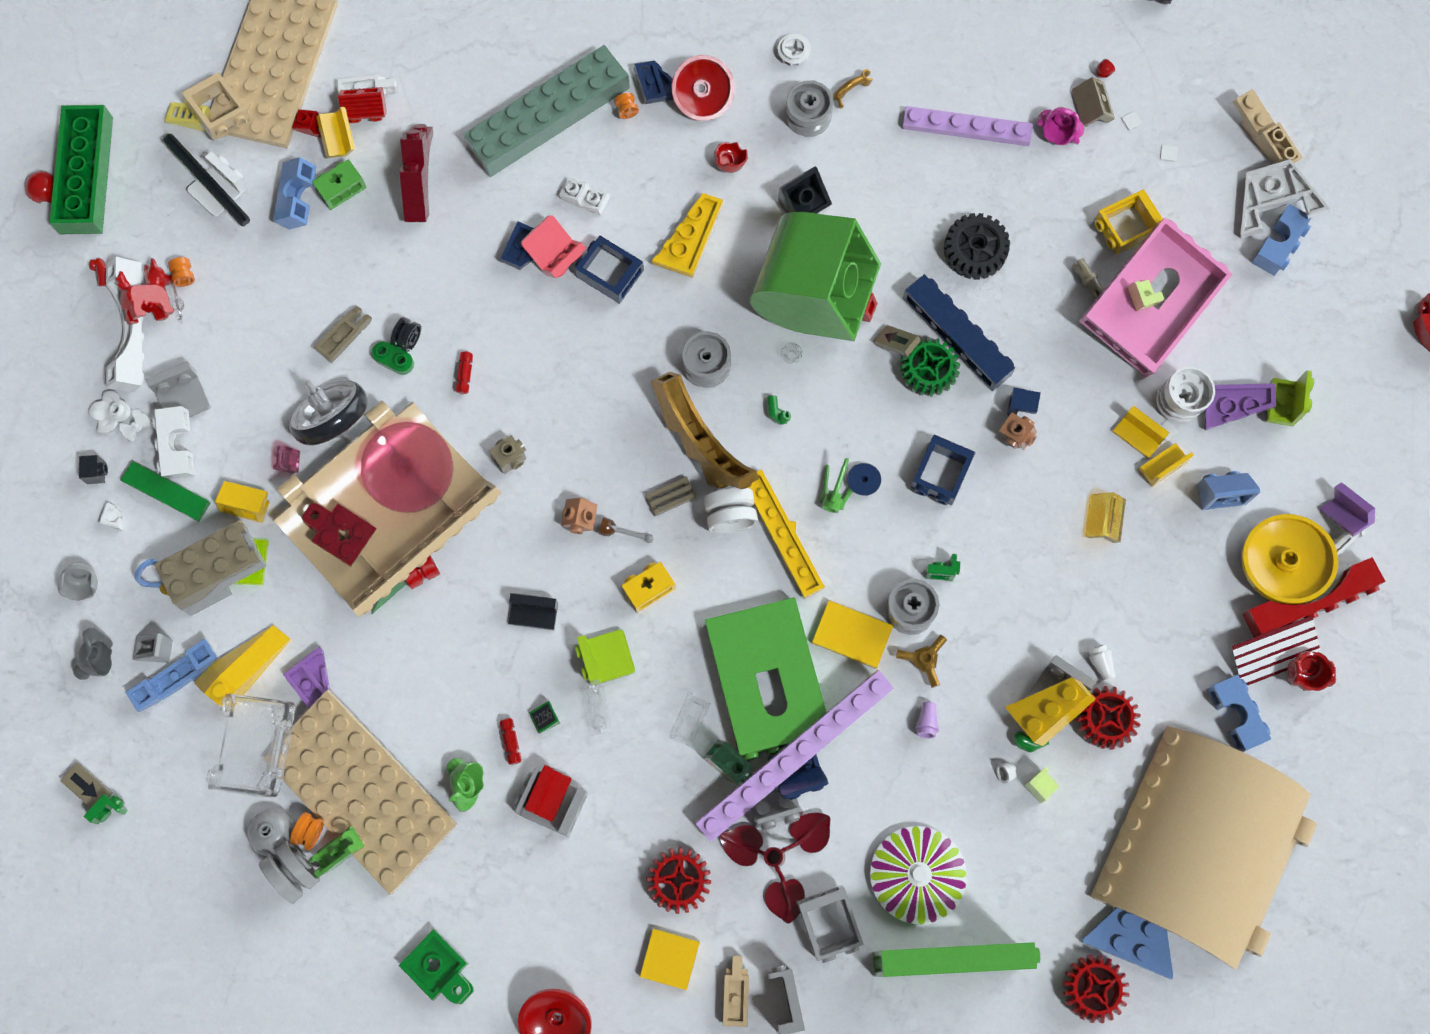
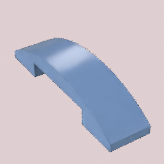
(173, 677)

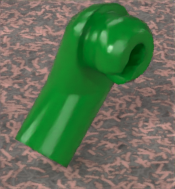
(775, 413)
(1025, 743)

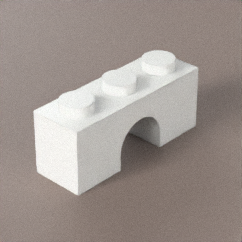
(169, 424)

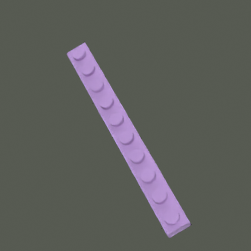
(794, 755)

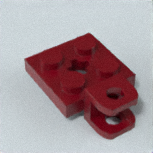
(327, 529)

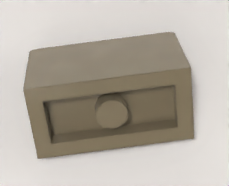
(1093, 102)

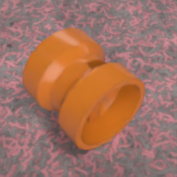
(181, 272)

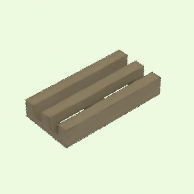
(688, 488)

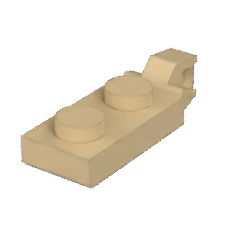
(736, 994)

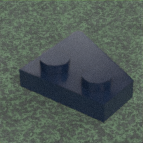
(653, 82)

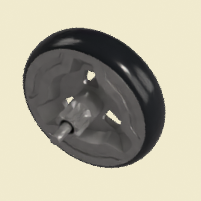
(328, 412)

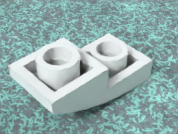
(583, 196)

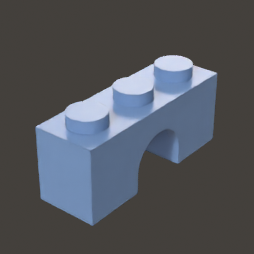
(294, 179)
(1290, 226)
(1235, 694)

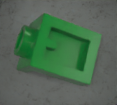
(940, 571)
(102, 808)

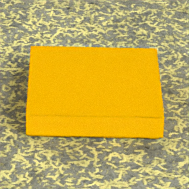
(669, 959)

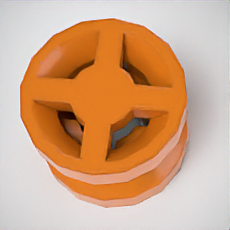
(626, 105)

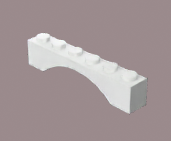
(126, 368)

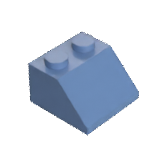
(1227, 490)

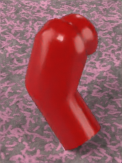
(99, 266)

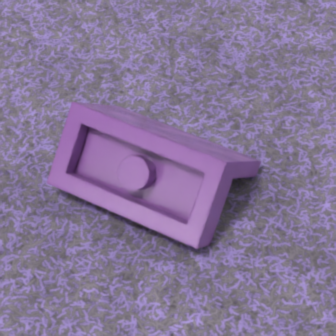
(1349, 510)

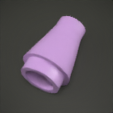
(927, 722)

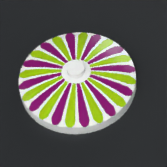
(918, 875)

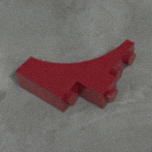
(414, 172)

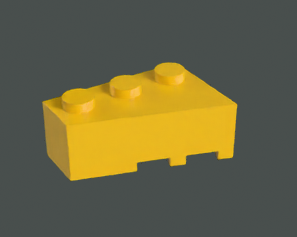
(1050, 709)

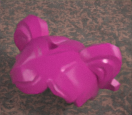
(1061, 126)

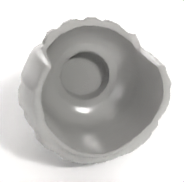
(77, 582)

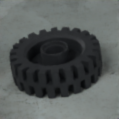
(978, 231)

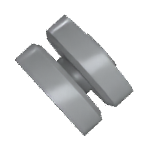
(809, 108)
(706, 359)
(899, 608)
(289, 872)

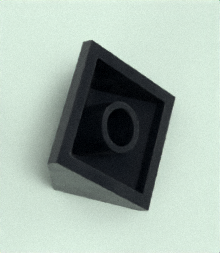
(804, 193)

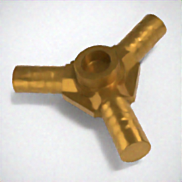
(925, 659)

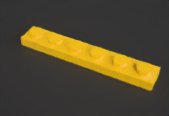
(785, 537)

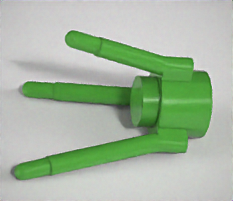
(832, 501)

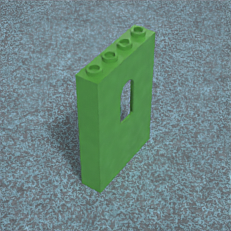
(755, 643)
(955, 959)

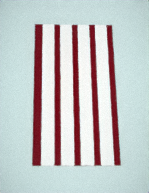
(1274, 650)

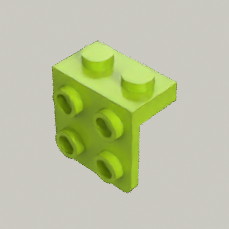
(1291, 400)
(605, 657)

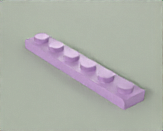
(967, 126)

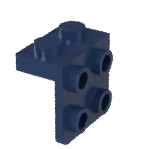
(805, 779)

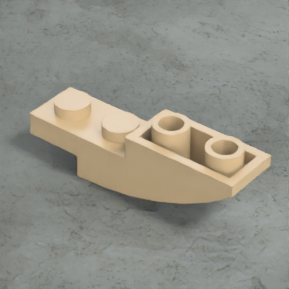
(1264, 132)

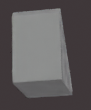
(153, 648)

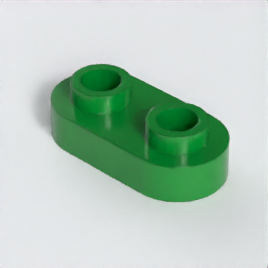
(391, 358)

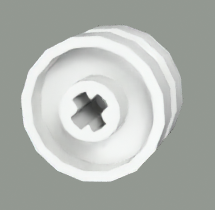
(730, 510)

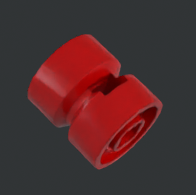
(426, 571)

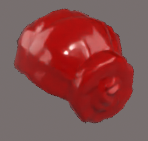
(1311, 671)

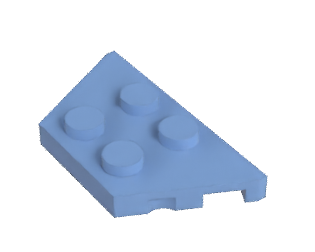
(1133, 941)

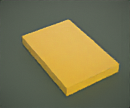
(852, 634)

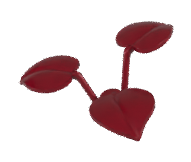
(744, 845)

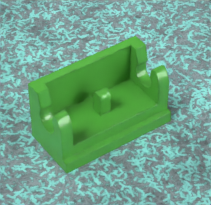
(337, 851)

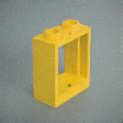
(1144, 207)

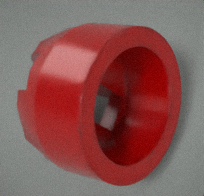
(1105, 68)

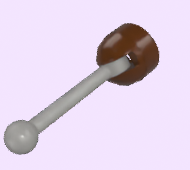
(609, 527)

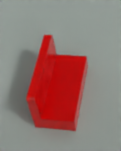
(548, 793)

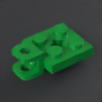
(439, 981)

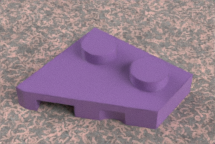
(309, 677)

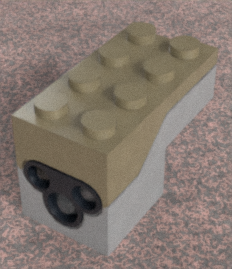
(207, 568)

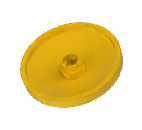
(1289, 559)

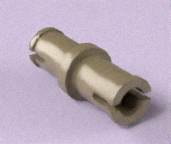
(1088, 277)

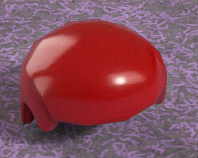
(730, 157)
(39, 187)

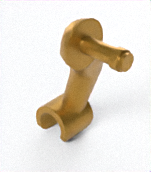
(862, 79)

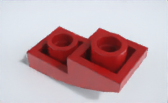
(307, 123)

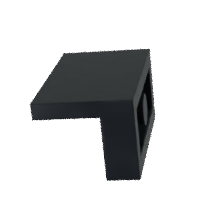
(533, 611)

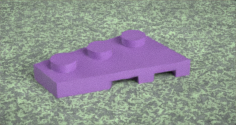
(1237, 402)

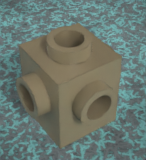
(508, 454)

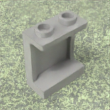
(796, 1023)

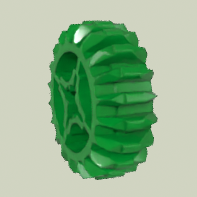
(945, 359)

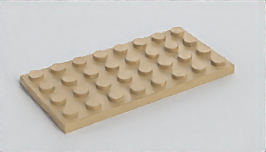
(274, 65)
(357, 783)

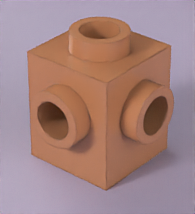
(1018, 431)
(579, 515)

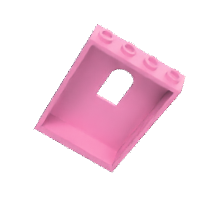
(1152, 333)

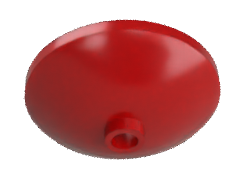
(717, 85)
(539, 1015)

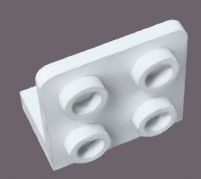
(228, 179)

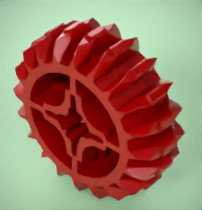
(1114, 724)
(677, 902)
(1101, 998)

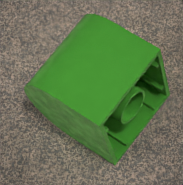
(816, 275)

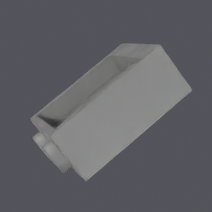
(822, 899)

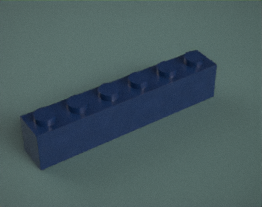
(960, 333)

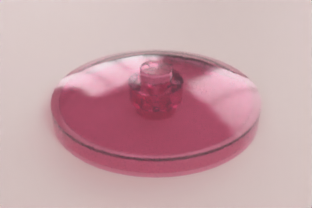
(407, 467)

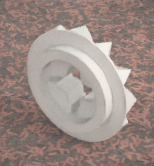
(786, 45)

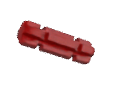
(464, 372)
(510, 741)

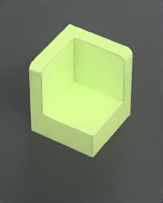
(1143, 295)
(1042, 785)

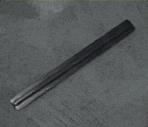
(206, 179)

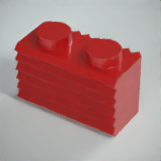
(363, 104)

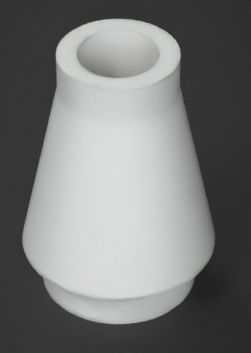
(1102, 661)

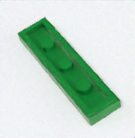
(165, 491)

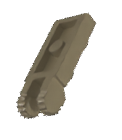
(342, 334)

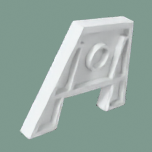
(1276, 187)

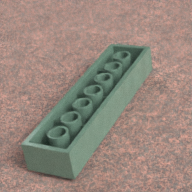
(547, 110)

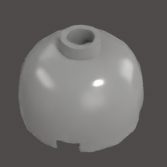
(275, 824)

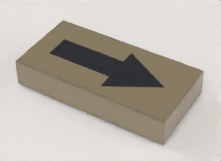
(897, 340)
(84, 785)

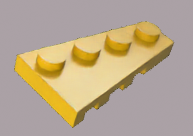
(690, 238)

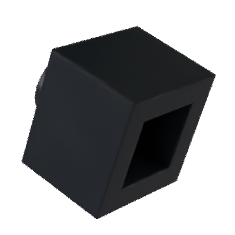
(92, 469)

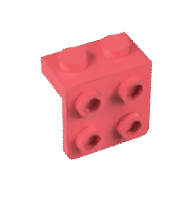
(552, 247)

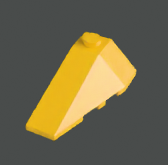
(242, 666)

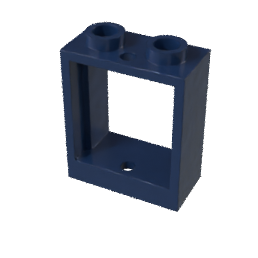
(627, 280)
(951, 451)

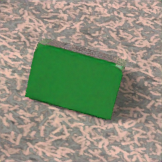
(544, 717)

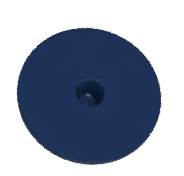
(864, 479)

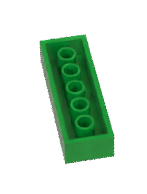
(81, 169)

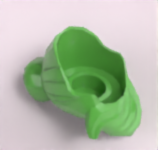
(465, 782)

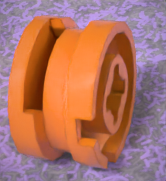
(307, 831)

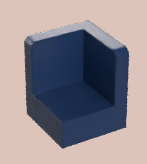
(1023, 401)

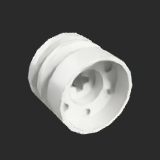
(1185, 394)

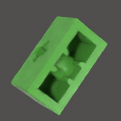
(348, 184)

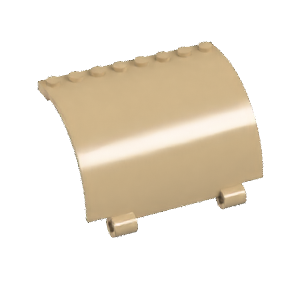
(400, 538)
(1206, 845)

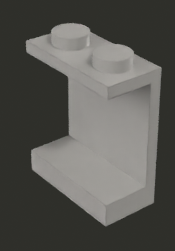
(567, 813)

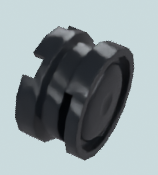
(405, 334)

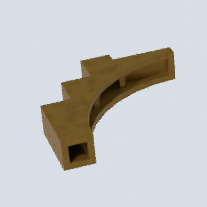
(699, 443)

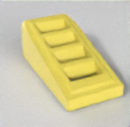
(185, 122)

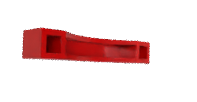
(1354, 581)

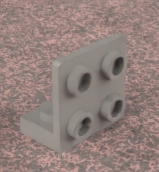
(179, 388)
(1058, 671)
(775, 809)

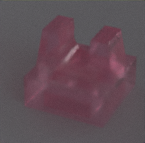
(287, 459)

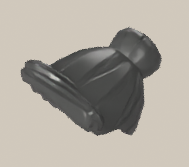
(93, 656)

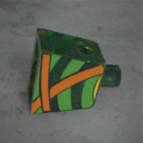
(722, 758)

